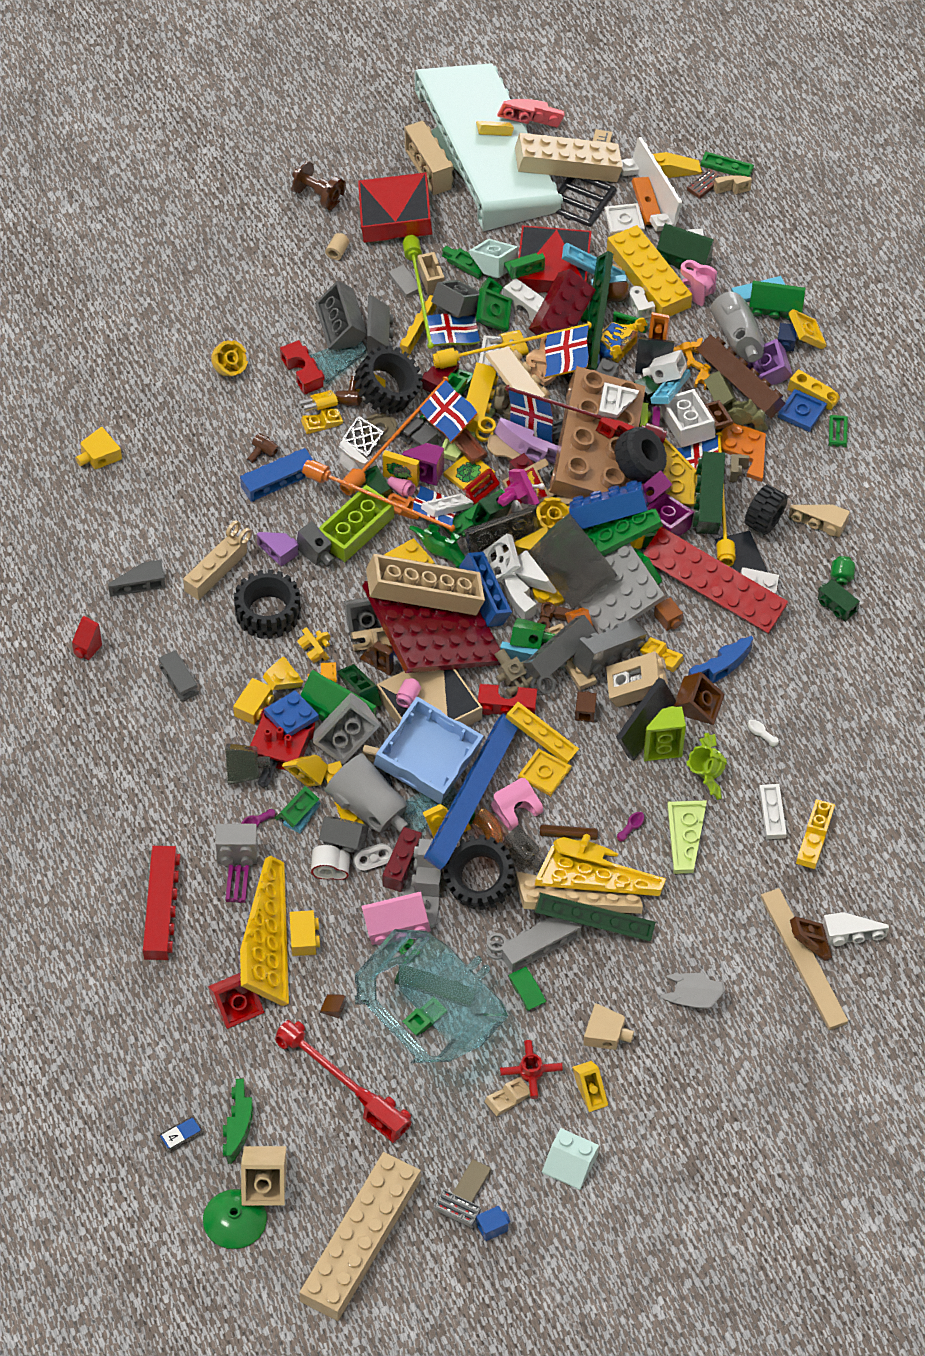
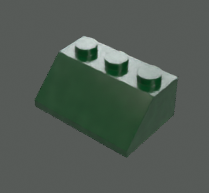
(681, 245)

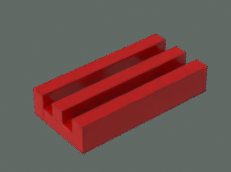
(495, 483)

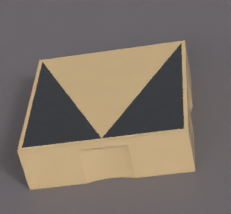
(440, 689)

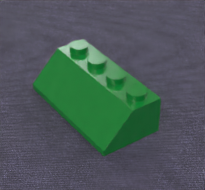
(326, 695)

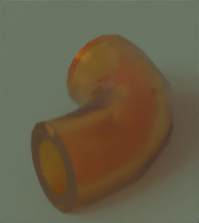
(489, 824)

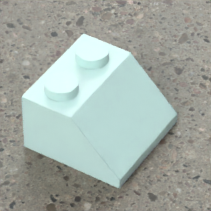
(492, 256)
(570, 1159)

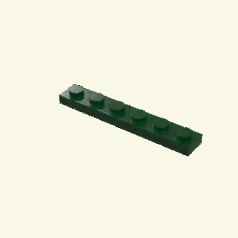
(594, 916)

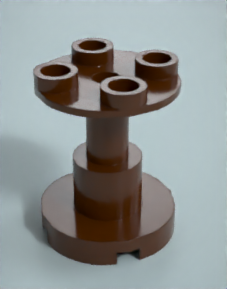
(328, 190)

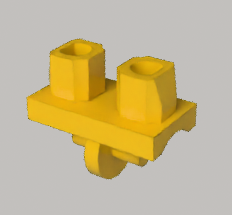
(308, 640)

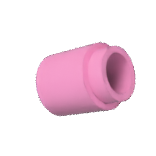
(408, 692)

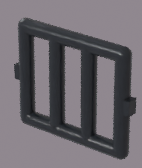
(595, 211)

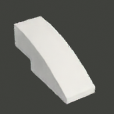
(519, 596)

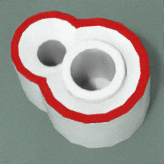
(330, 863)

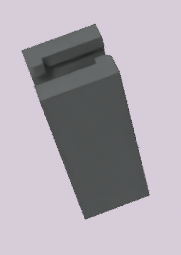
(178, 676)

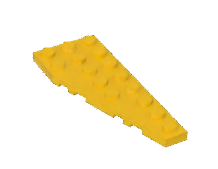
(265, 938)

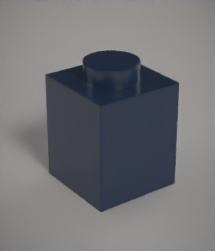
(787, 336)

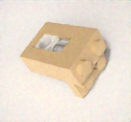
(633, 678)

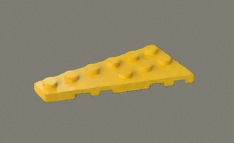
(575, 873)

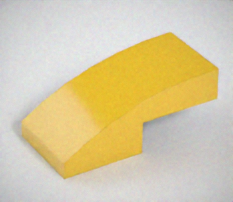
(672, 658)

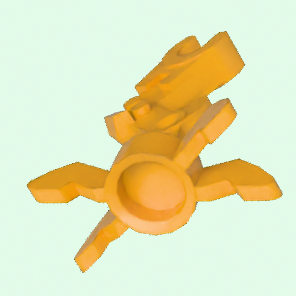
(687, 349)

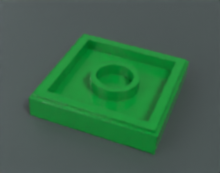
(493, 309)

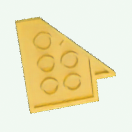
(680, 474)

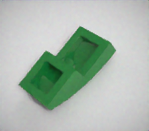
(527, 988)
(417, 1022)

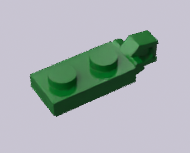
(462, 260)

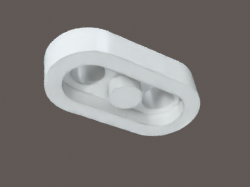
(372, 858)

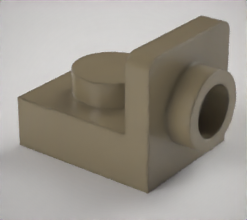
(736, 464)

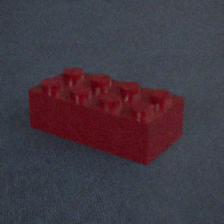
(562, 304)

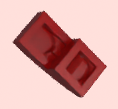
(612, 427)

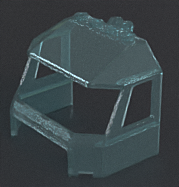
(439, 987)

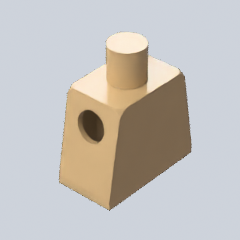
(606, 1029)

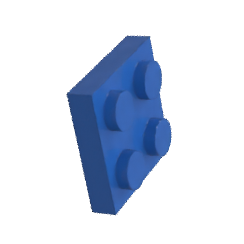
(802, 410)
(291, 713)

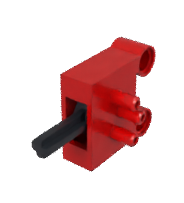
(278, 746)

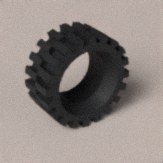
(396, 365)
(267, 586)
(480, 848)

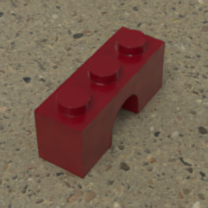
(398, 866)

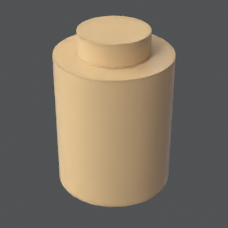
(337, 246)

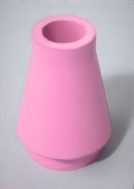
(402, 486)

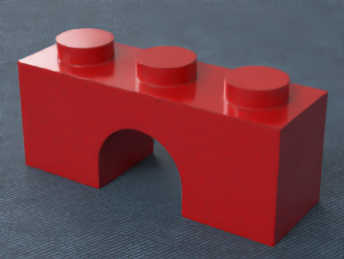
(297, 356)
(495, 704)

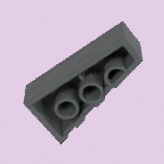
(608, 647)

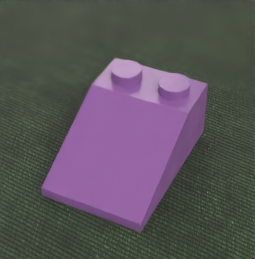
(773, 364)

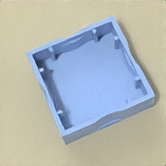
(428, 750)

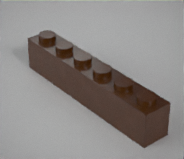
(741, 376)

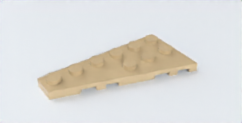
(608, 900)

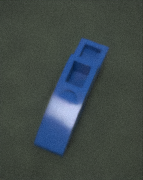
(728, 660)

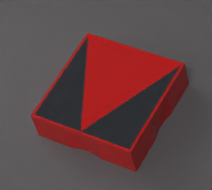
(395, 207)
(551, 243)

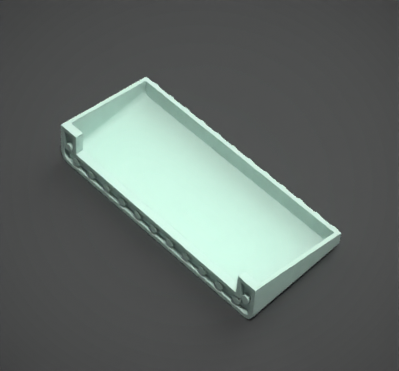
(486, 162)

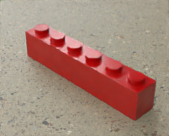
(160, 903)

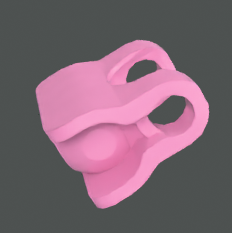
(701, 280)
(512, 797)

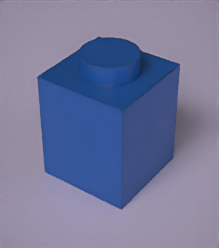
(492, 1223)

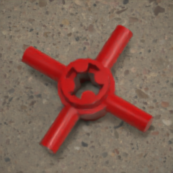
(534, 1074)

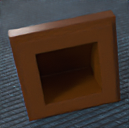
(333, 1005)

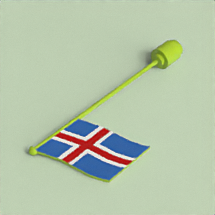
(441, 328)

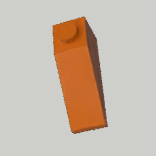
(659, 326)

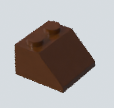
(699, 698)

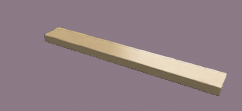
(804, 961)

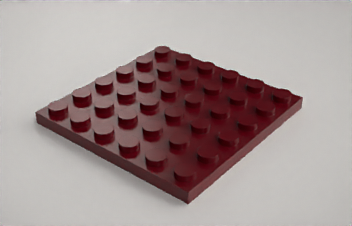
(434, 637)

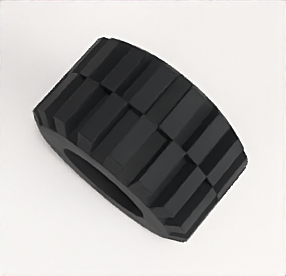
(766, 509)

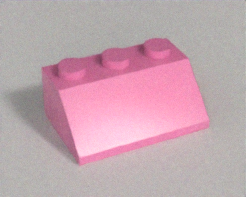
(401, 912)

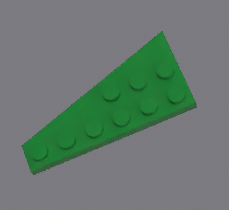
(622, 531)

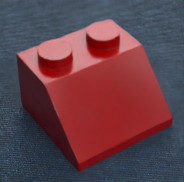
(234, 1002)

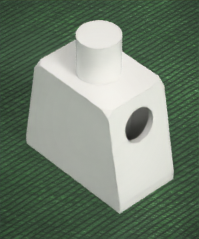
(667, 367)

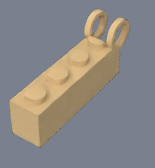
(217, 562)

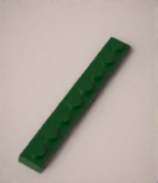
(598, 306)

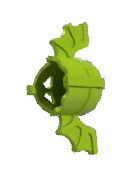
(708, 763)

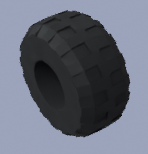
(640, 454)

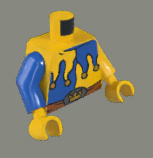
(619, 339)

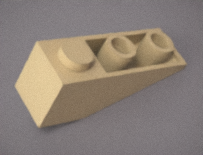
(822, 517)

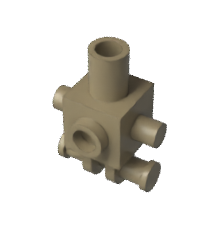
(511, 673)

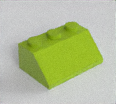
(665, 735)

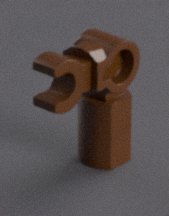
(548, 611)

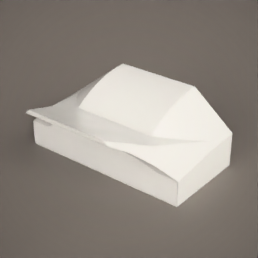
(350, 457)

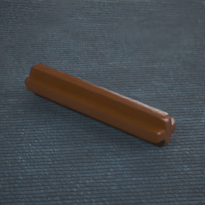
(568, 831)

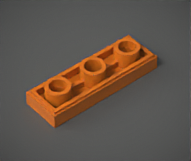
(645, 198)

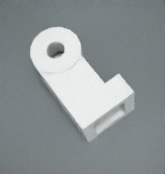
(639, 303)

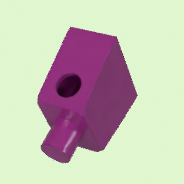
(659, 485)

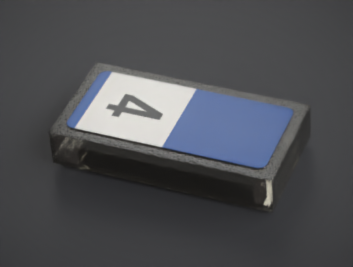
(180, 1134)

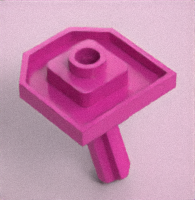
(520, 488)

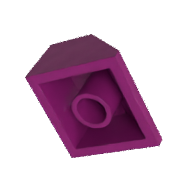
(430, 462)
(673, 514)

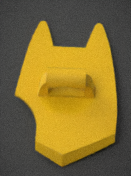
(584, 850)

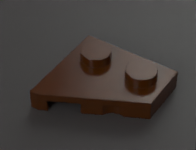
(380, 657)
(812, 936)

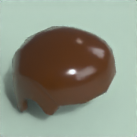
(618, 291)

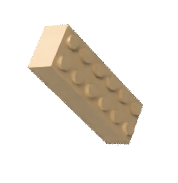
(568, 157)
(425, 584)

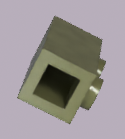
(720, 389)

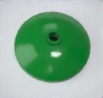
(233, 1230)

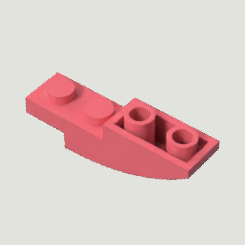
(530, 110)

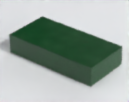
(377, 482)

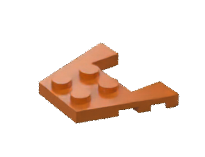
(746, 441)

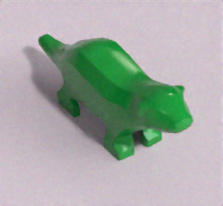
(440, 545)

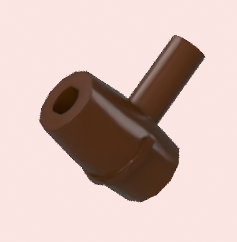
(349, 397)
(264, 445)

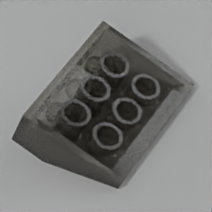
(516, 524)
(572, 561)

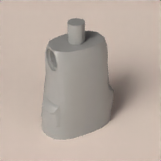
(738, 325)
(367, 795)

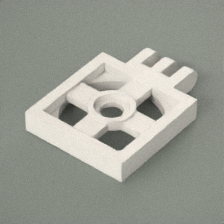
(511, 554)

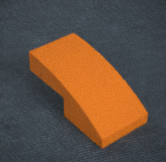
(404, 502)

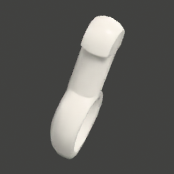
(758, 729)

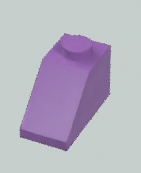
(278, 546)

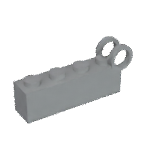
(534, 942)

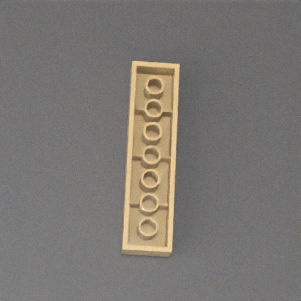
(360, 1236)

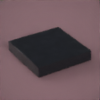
(649, 349)

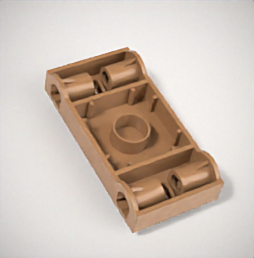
(584, 456)

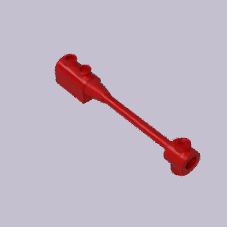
(377, 1112)

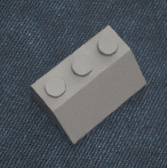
(346, 729)

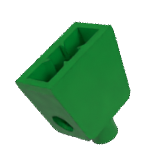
(524, 632)

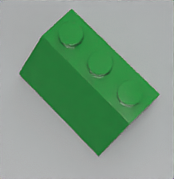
(775, 299)

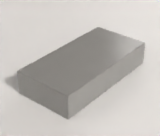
(404, 281)

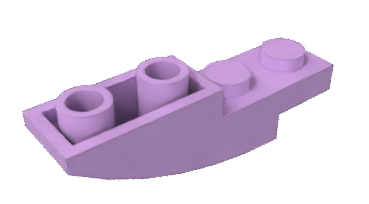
(523, 441)

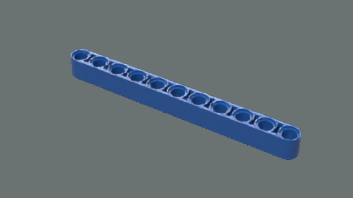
(470, 793)

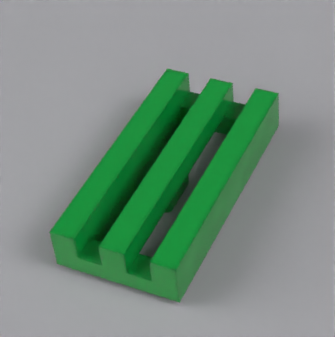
(837, 442)

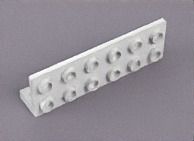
(645, 165)

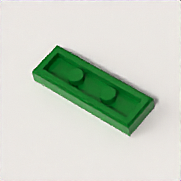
(726, 165)

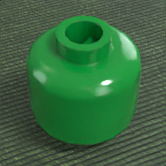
(842, 570)

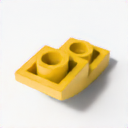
(324, 420)

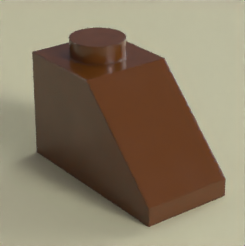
(719, 414)

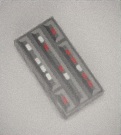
(457, 1208)

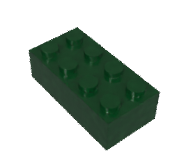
(709, 493)

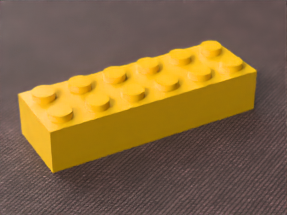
(649, 270)

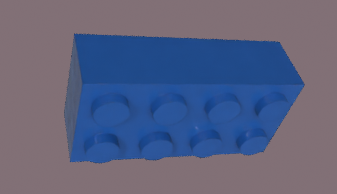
(609, 504)

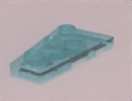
(336, 361)

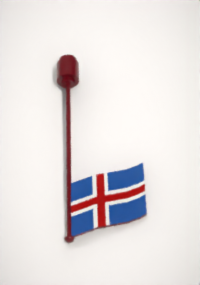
(537, 414)

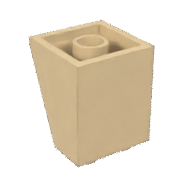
(263, 1175)

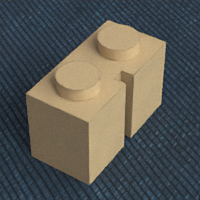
(429, 271)

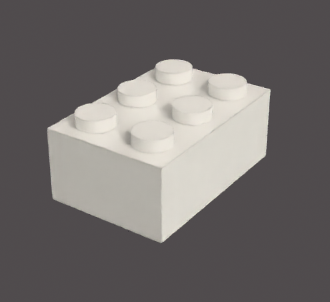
(688, 418)

